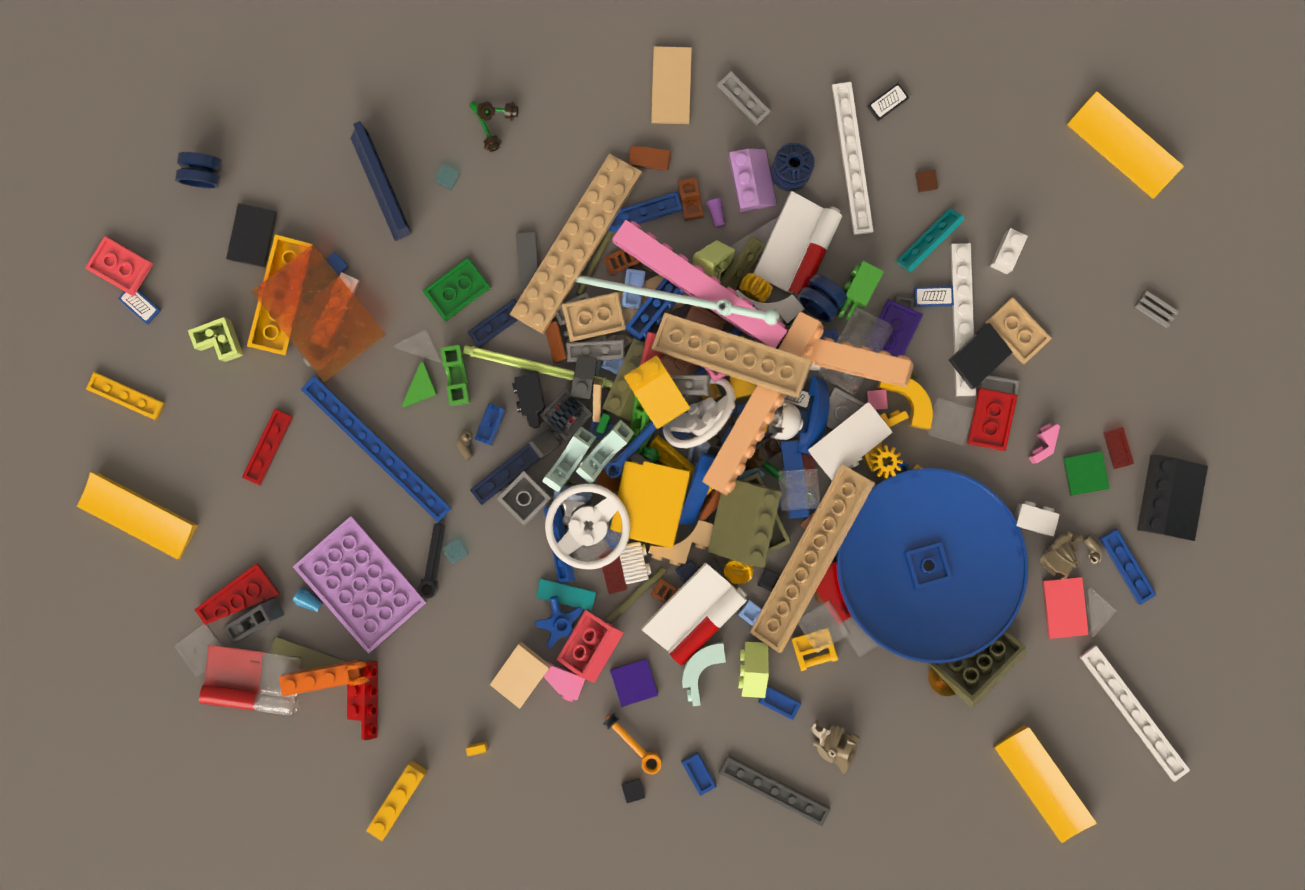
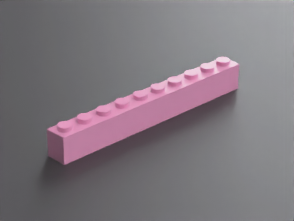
(694, 281)

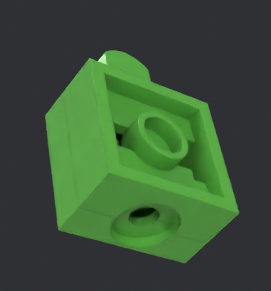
(860, 288)

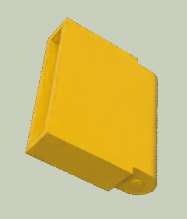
(653, 501)

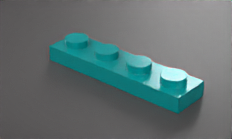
(930, 240)

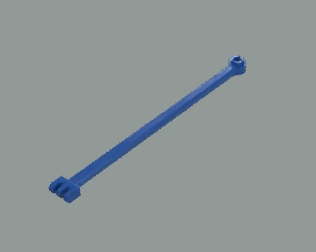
(647, 431)

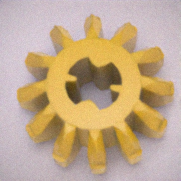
(755, 287)
(887, 468)

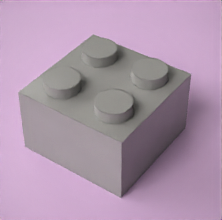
(524, 498)

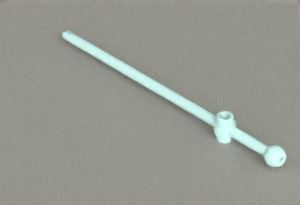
(770, 316)

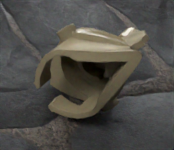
(1061, 555)
(835, 745)

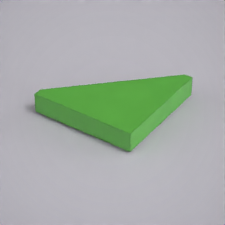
(420, 388)

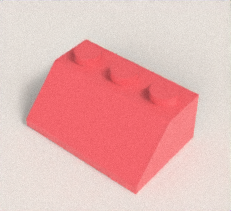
(589, 646)

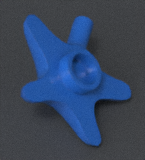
(558, 622)

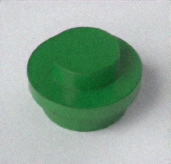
(651, 454)

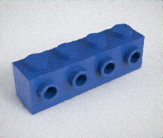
(652, 312)

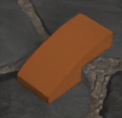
(649, 157)
(690, 199)

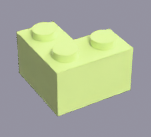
(714, 258)
(217, 334)
(754, 669)

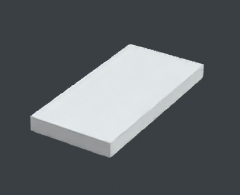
(850, 440)

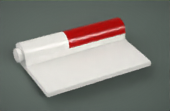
(797, 244)
(694, 613)

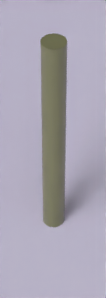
(596, 259)
(636, 594)

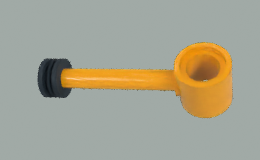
(611, 721)

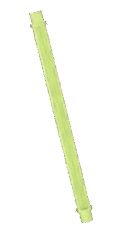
(527, 364)

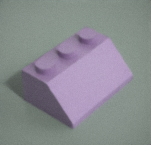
(751, 179)

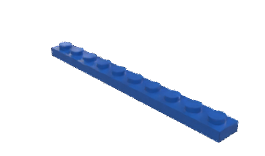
(376, 449)

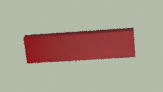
(267, 447)

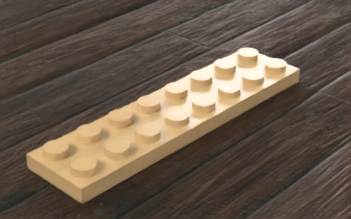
(732, 355)

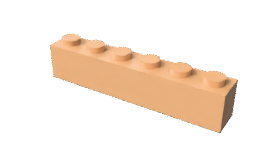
(862, 362)

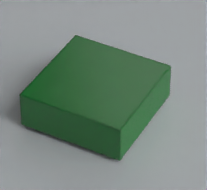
(603, 424)

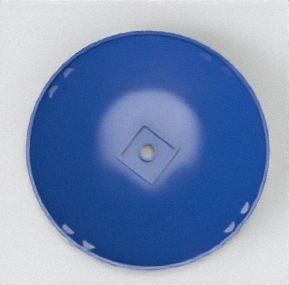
(975, 572)

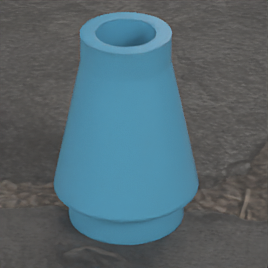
(306, 600)

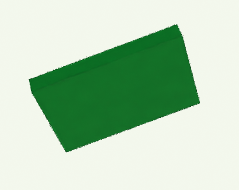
(456, 289)

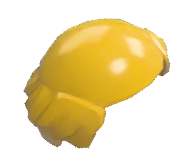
(738, 572)

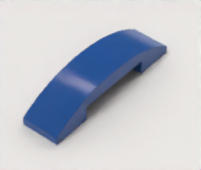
(818, 417)

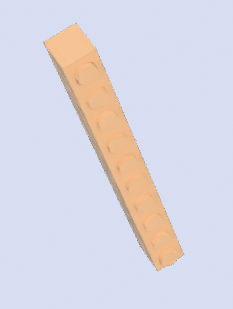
(758, 412)

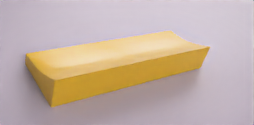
(1125, 145)
(265, 332)
(136, 515)
(1044, 783)

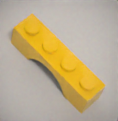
(396, 800)

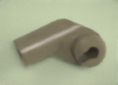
(463, 444)
(1095, 549)

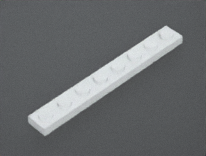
(852, 158)
(963, 306)
(1134, 713)

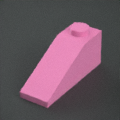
(564, 682)

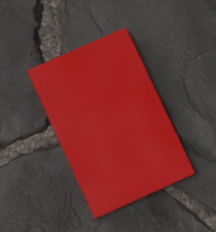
(992, 419)

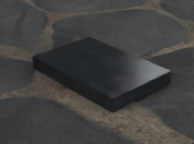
(251, 235)
(980, 356)

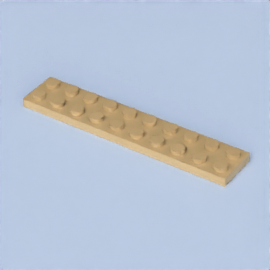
(576, 243)
(812, 558)

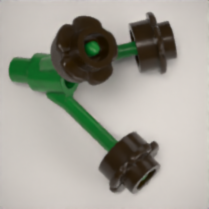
(485, 112)

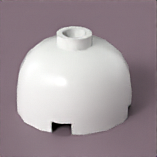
(786, 422)

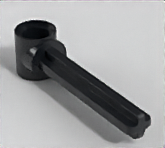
(433, 561)

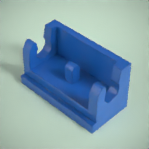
(490, 424)

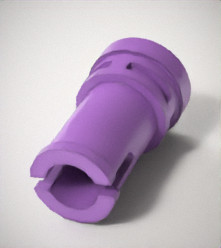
(716, 211)

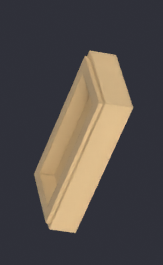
(597, 400)

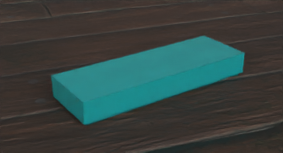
(566, 594)

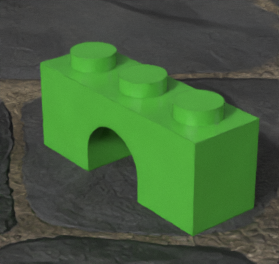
(456, 374)

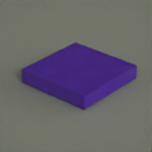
(634, 682)

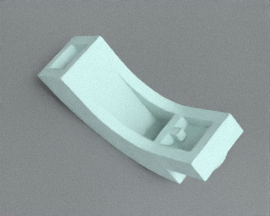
(604, 450)
(570, 459)
(707, 655)

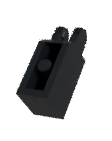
(530, 398)

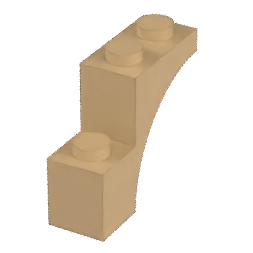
(678, 554)

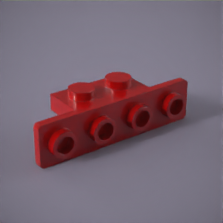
(363, 701)

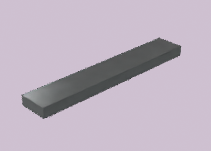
(774, 790)

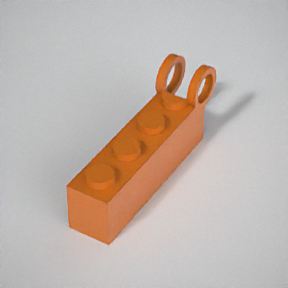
(322, 677)

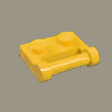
(803, 647)

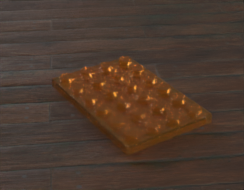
(318, 313)

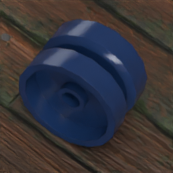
(198, 170)
(822, 298)

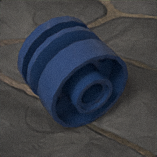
(792, 167)

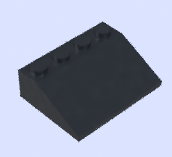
(1172, 497)

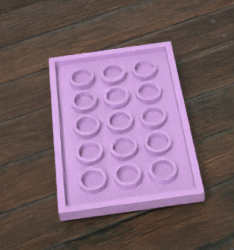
(360, 584)

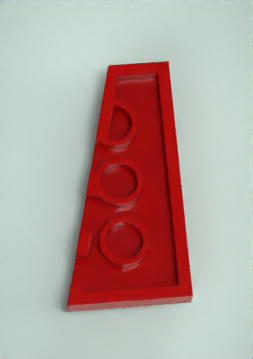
(241, 593)

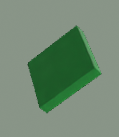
(1086, 473)

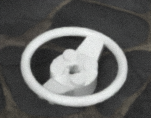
(702, 418)
(578, 533)

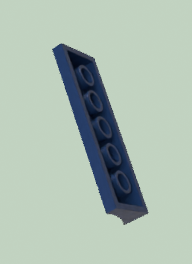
(379, 182)

